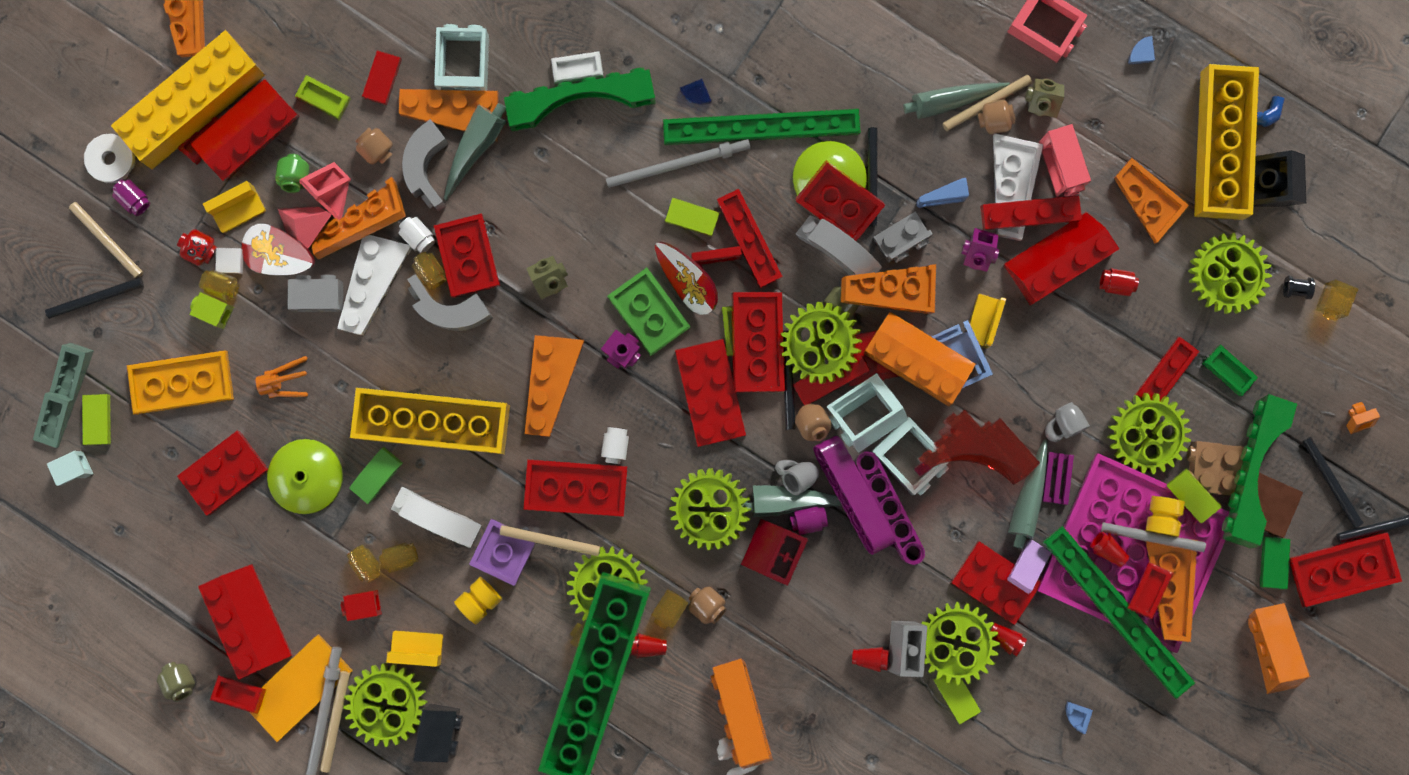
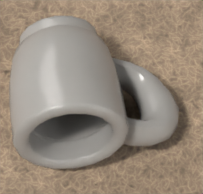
(1070, 421)
(798, 476)

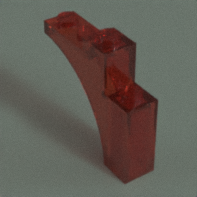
(988, 445)

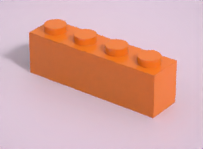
(742, 714)

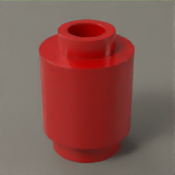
(1118, 282)

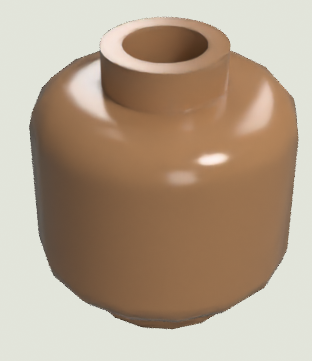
(997, 117)
(374, 146)
(813, 422)
(707, 605)

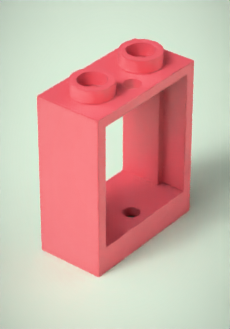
(1041, 44)
(1065, 161)

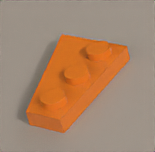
(1150, 199)

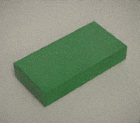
(1230, 370)
(1275, 562)

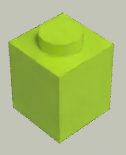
(210, 310)

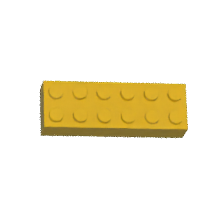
(187, 100)
(1226, 142)
(430, 421)

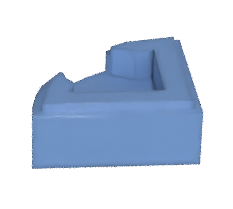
(1142, 52)
(1078, 716)

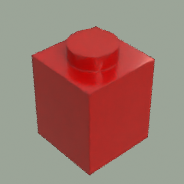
(361, 605)

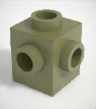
(1045, 98)
(548, 276)

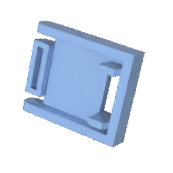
(967, 346)

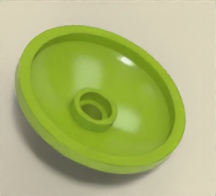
(834, 152)
(321, 480)

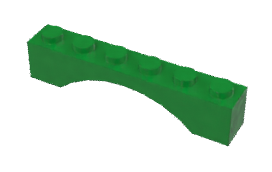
(530, 108)
(1246, 519)

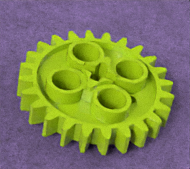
(1245, 258)
(842, 334)
(1166, 448)
(710, 530)
(589, 573)
(964, 620)
(381, 727)

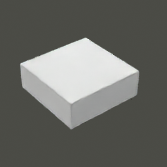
(229, 260)

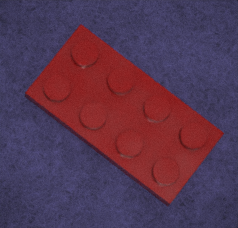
(756, 342)
(710, 392)
(575, 488)
(1345, 569)

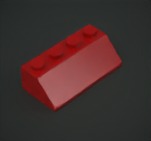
(244, 130)
(1060, 257)
(245, 621)

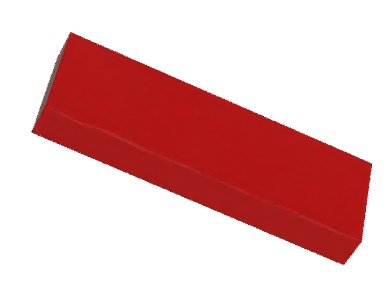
(1168, 369)
(812, 392)

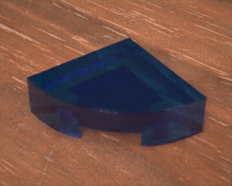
(696, 93)

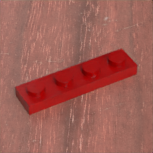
(1031, 212)
(749, 238)

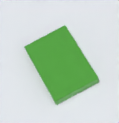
(648, 311)

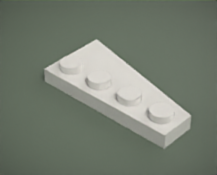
(1014, 174)
(372, 275)

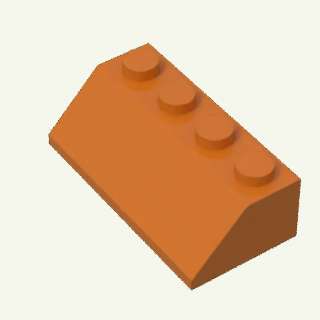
(919, 359)

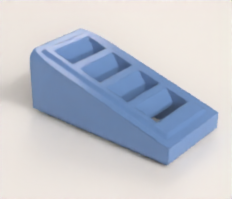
(951, 193)

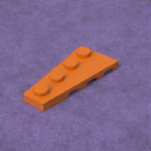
(186, 25)
(445, 107)
(360, 221)
(894, 289)
(551, 372)
(1177, 602)

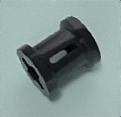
(1299, 287)

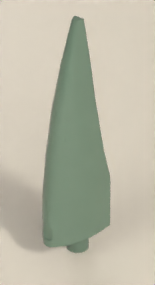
(949, 98)
(478, 137)
(777, 500)
(1029, 502)

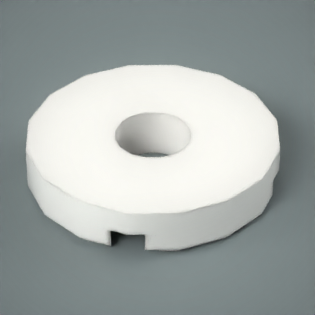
(96, 153)

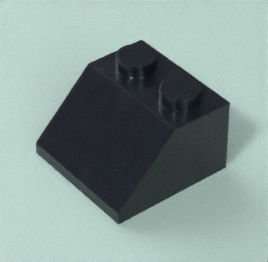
(1280, 179)
(437, 734)

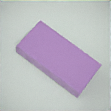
(1029, 566)

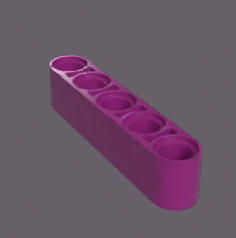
(854, 495)
(899, 515)

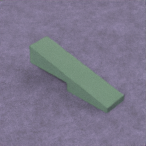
(59, 402)

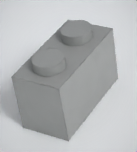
(315, 294)
(907, 648)

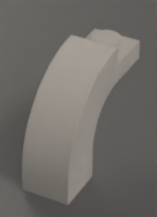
(417, 154)
(838, 246)
(455, 318)

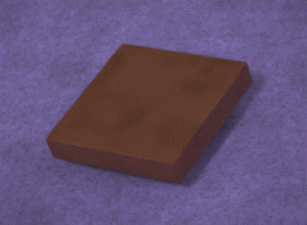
(1277, 503)

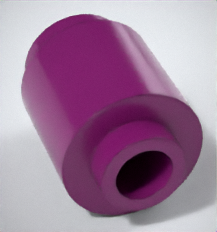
(130, 197)
(809, 520)

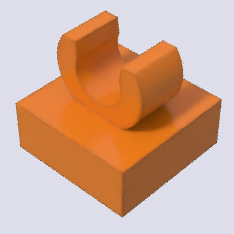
(1361, 418)

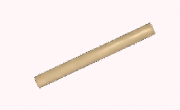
(978, 108)
(102, 236)
(550, 540)
(334, 721)

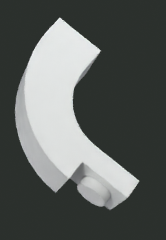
(435, 517)

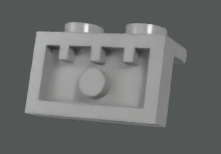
(902, 237)

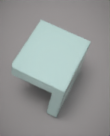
(69, 467)

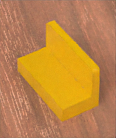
(235, 206)
(986, 318)
(415, 648)

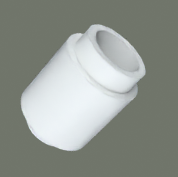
(416, 234)
(615, 445)

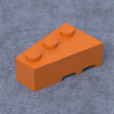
(1277, 648)

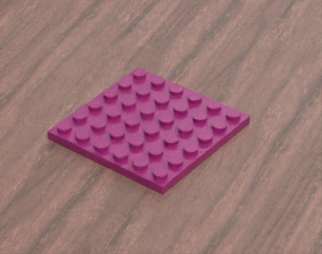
(1123, 498)

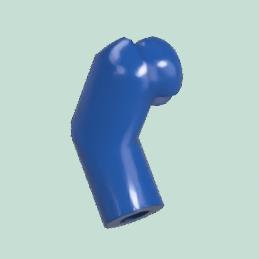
(1272, 114)

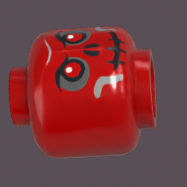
(196, 247)

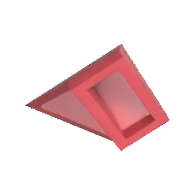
(328, 187)
(304, 222)

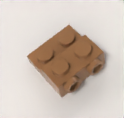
(1215, 466)

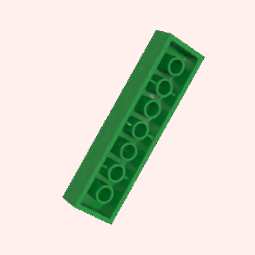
(594, 676)

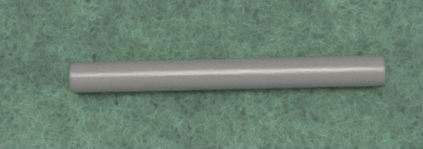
(1153, 537)

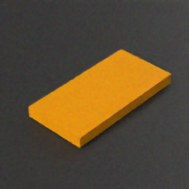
(180, 382)
(296, 688)

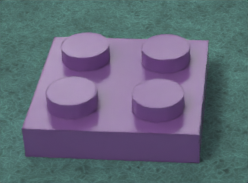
(501, 555)

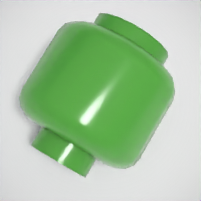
(290, 171)

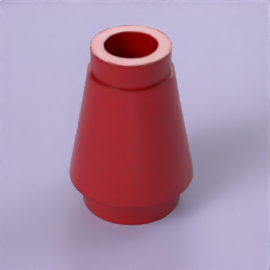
(1109, 549)
(1009, 640)
(648, 646)
(871, 658)

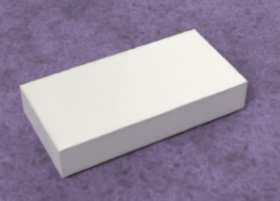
(577, 67)

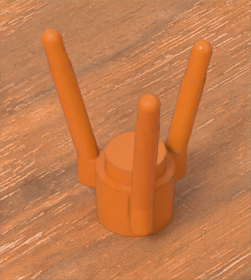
(270, 382)

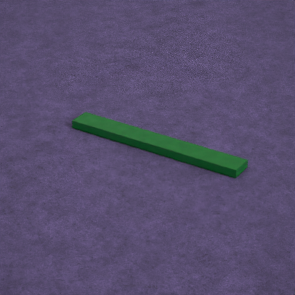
(761, 127)
(1115, 609)

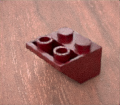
(774, 552)

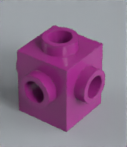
(980, 250)
(615, 343)

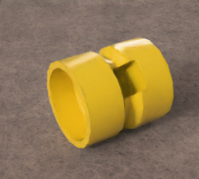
(1165, 516)
(478, 600)

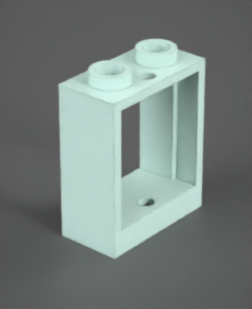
(452, 33)
(857, 397)
(922, 484)

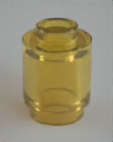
(429, 270)
(219, 285)
(398, 557)
(364, 564)

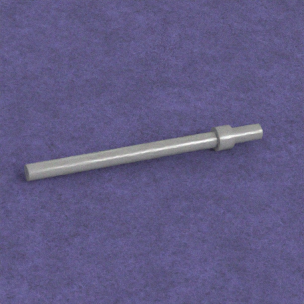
(724, 150)
(331, 674)

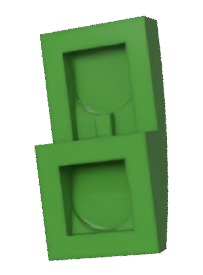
(375, 475)

